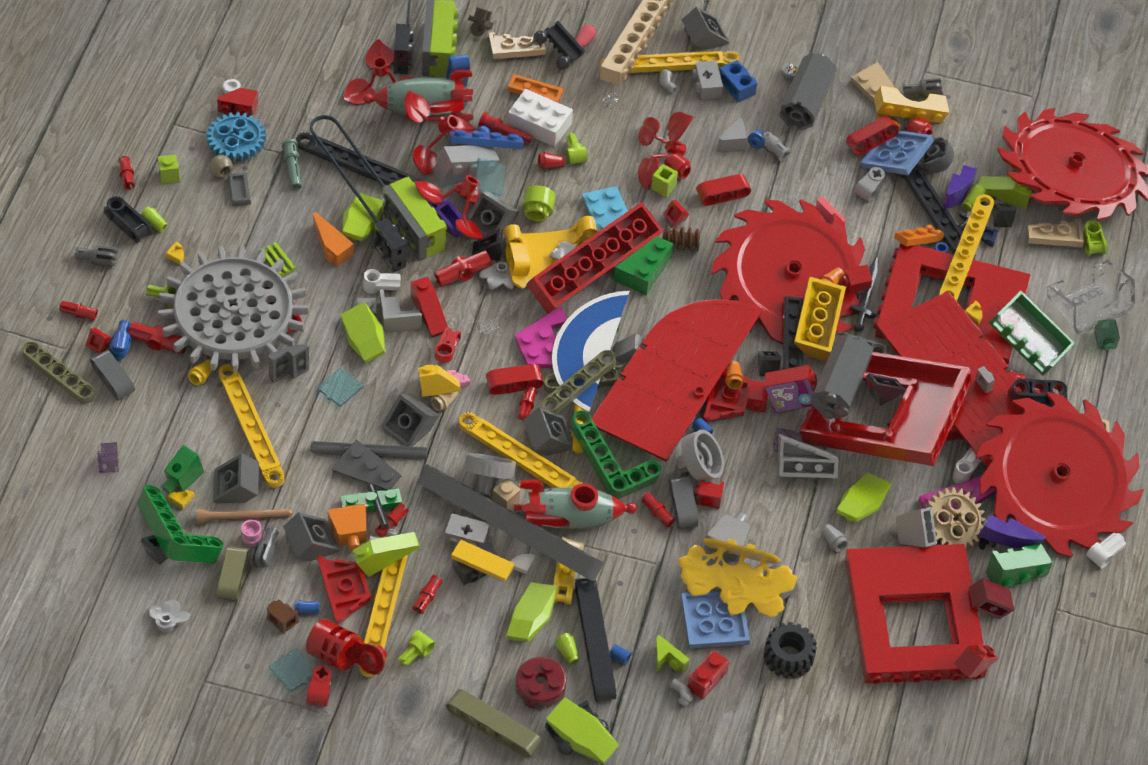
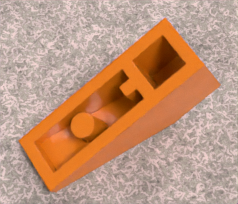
(334, 244)

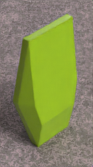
(357, 221)
(364, 332)
(863, 497)
(532, 612)
(582, 731)

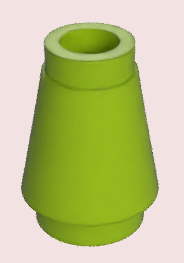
(973, 193)
(154, 219)
(567, 647)

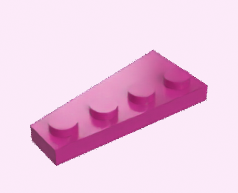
(968, 486)

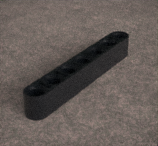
(595, 639)

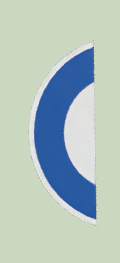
(584, 337)

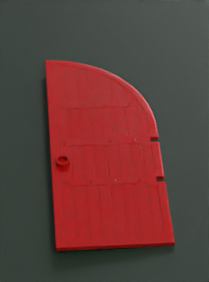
(947, 335)
(674, 374)

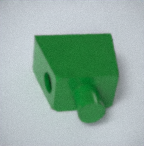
(182, 470)

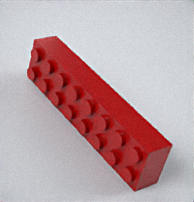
(594, 257)

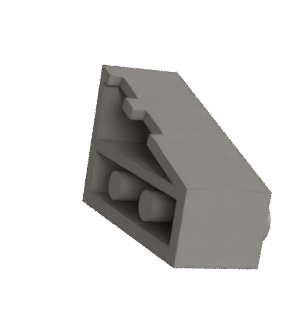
(460, 161)
(804, 460)

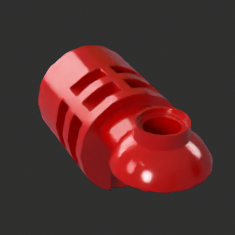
(344, 648)

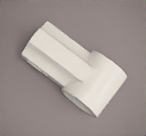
(374, 281)
(965, 467)
(1103, 553)

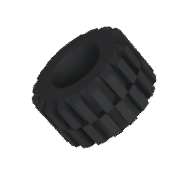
(795, 637)

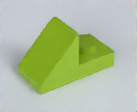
(668, 653)

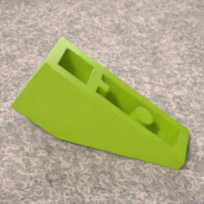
(1006, 190)
(384, 551)

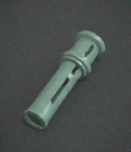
(292, 157)

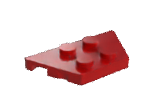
(727, 402)
(344, 587)

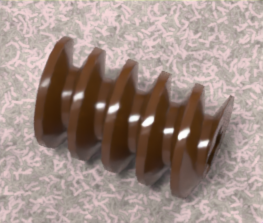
(682, 238)

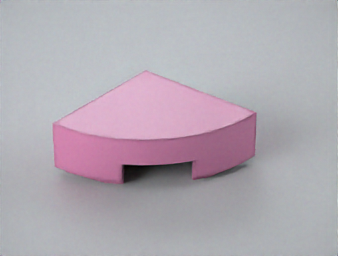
(463, 379)

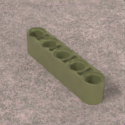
(493, 723)

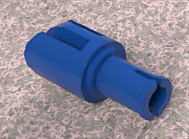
(121, 341)

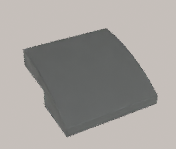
(289, 360)

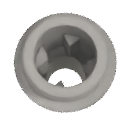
(835, 539)

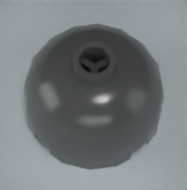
(938, 156)

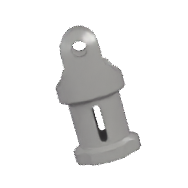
(774, 145)

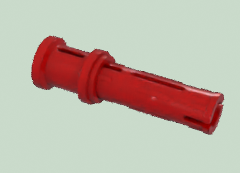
(497, 125)

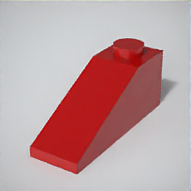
(427, 302)

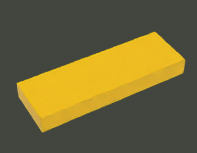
(482, 560)

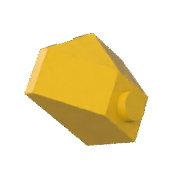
(436, 381)

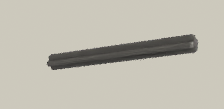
(379, 450)

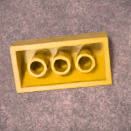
(819, 318)

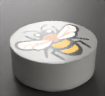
(789, 70)

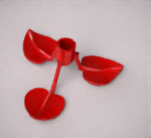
(378, 58)
(418, 110)
(676, 126)
(466, 190)

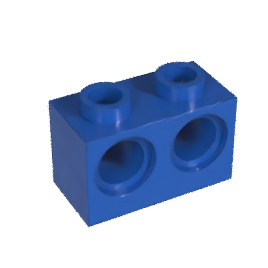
(738, 81)

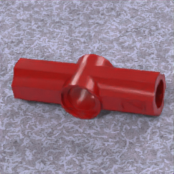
(462, 268)
(154, 337)

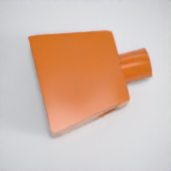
(348, 525)

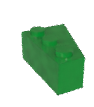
(644, 266)
(1018, 566)

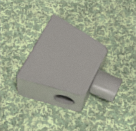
(915, 528)
(733, 529)

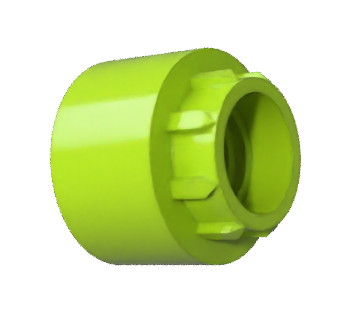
(538, 202)

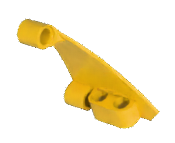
(529, 252)

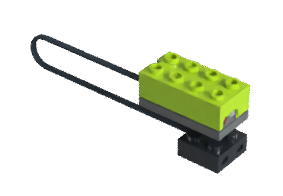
(437, 40)
(409, 216)

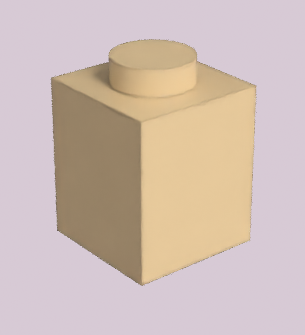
(506, 494)

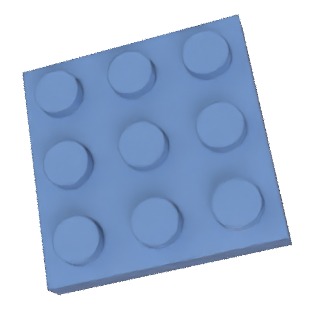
(899, 153)
(710, 622)

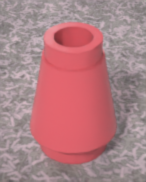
(586, 35)

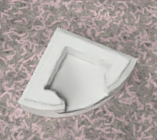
(523, 562)

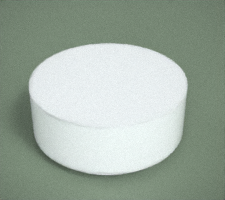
(230, 85)

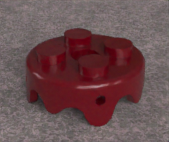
(540, 693)

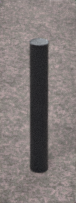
(378, 508)

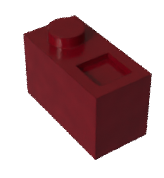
(991, 598)

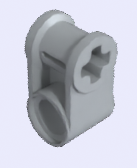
(870, 184)

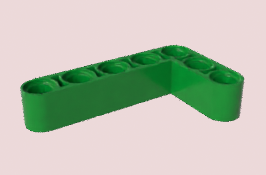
(607, 461)
(169, 533)

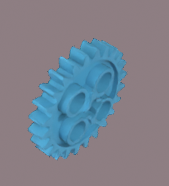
(236, 136)

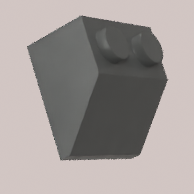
(704, 29)
(492, 213)
(409, 419)
(548, 432)
(236, 480)
(310, 537)

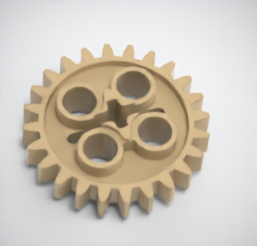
(964, 508)

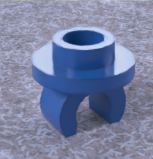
(756, 139)

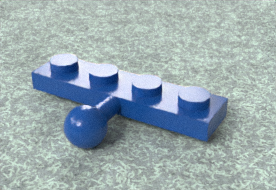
(483, 137)

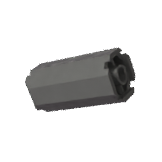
(808, 91)
(841, 377)

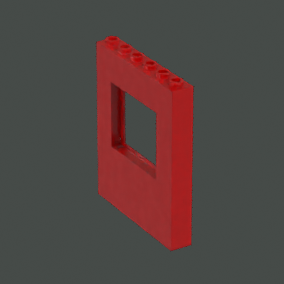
(991, 287)
(920, 422)
(911, 576)

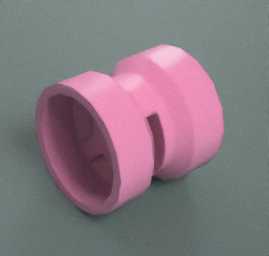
(251, 533)

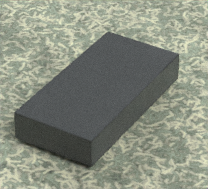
(239, 189)

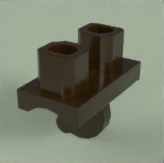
(481, 20)

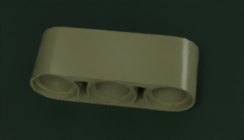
(232, 573)

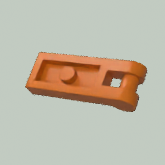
(919, 236)

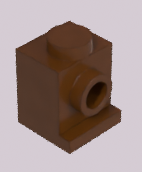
(282, 616)

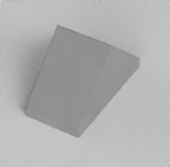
(733, 138)
(627, 347)

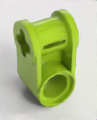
(1094, 239)

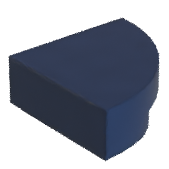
(989, 236)

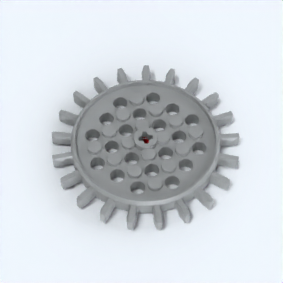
(232, 308)

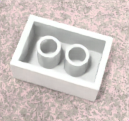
(540, 117)

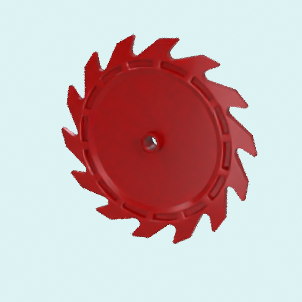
(1075, 164)
(779, 242)
(1077, 446)

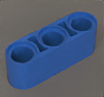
(458, 62)

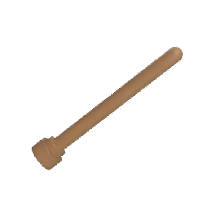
(203, 515)

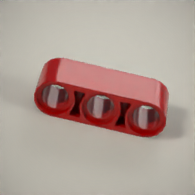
(872, 135)
(723, 189)
(514, 379)

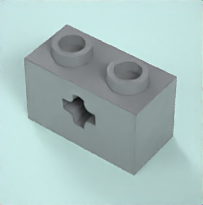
(708, 80)
(466, 529)

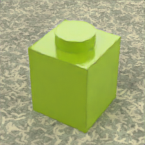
(168, 169)
(664, 180)

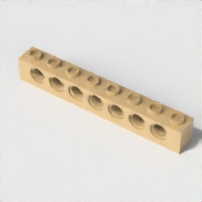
(633, 40)

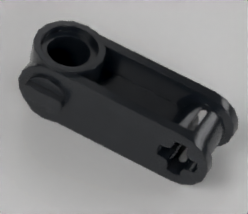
(127, 218)

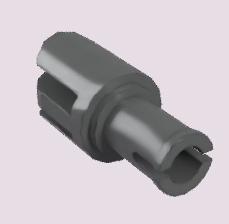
(924, 88)
(98, 255)
(264, 549)

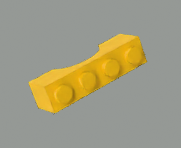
(893, 103)

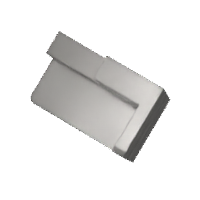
(398, 320)

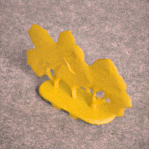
(738, 582)

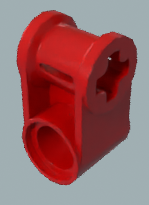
(319, 688)

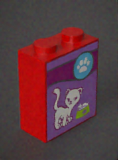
(790, 388)

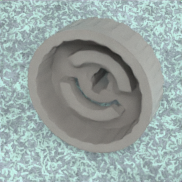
(701, 456)
(489, 470)

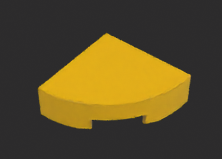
(175, 253)
(974, 312)
(181, 499)

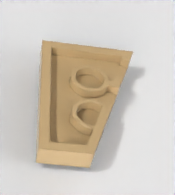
(511, 47)

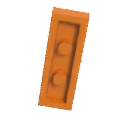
(519, 84)

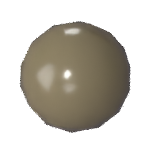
(221, 166)

